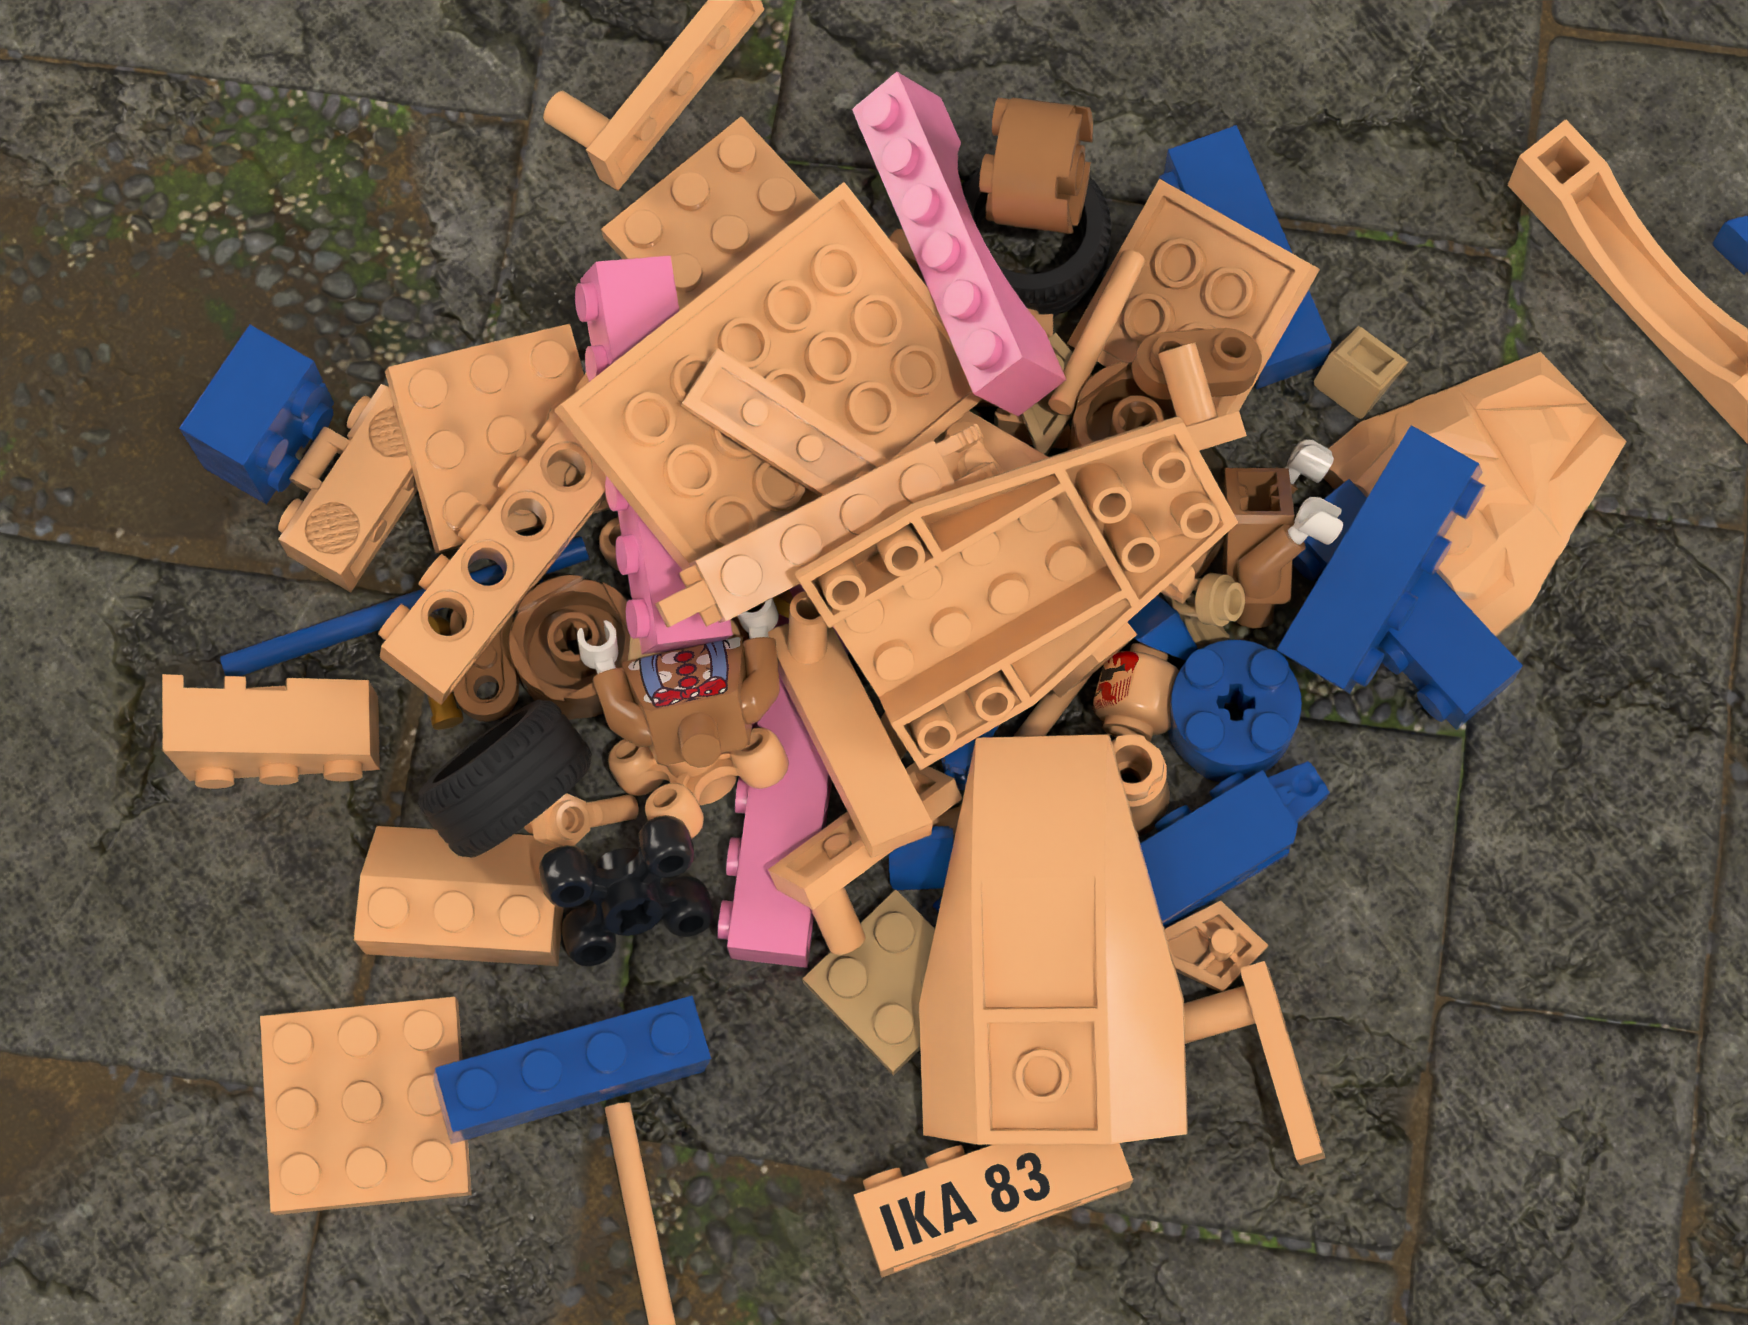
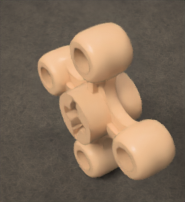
(637, 773)

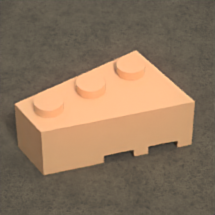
(271, 730)

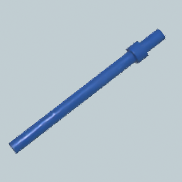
(360, 622)

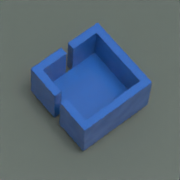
(258, 415)

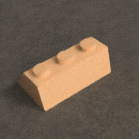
(441, 905)

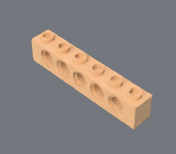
(440, 661)

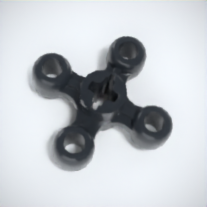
(626, 891)

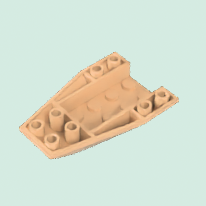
(1015, 580)
(1049, 960)

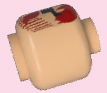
(1135, 692)

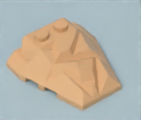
(1540, 466)

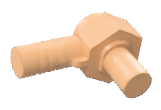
(572, 818)

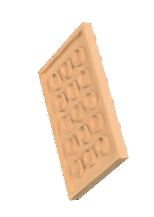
(816, 313)

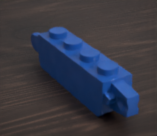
(1229, 838)

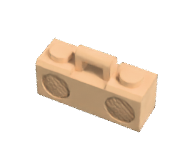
(360, 499)

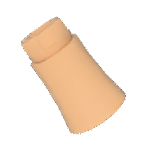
(1151, 795)

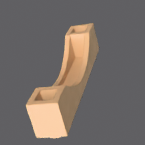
(1588, 213)

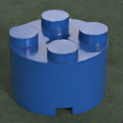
(1261, 688)

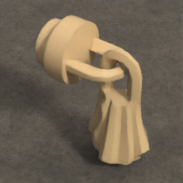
(1214, 606)

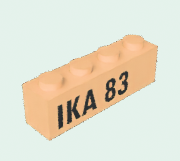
(981, 1196)

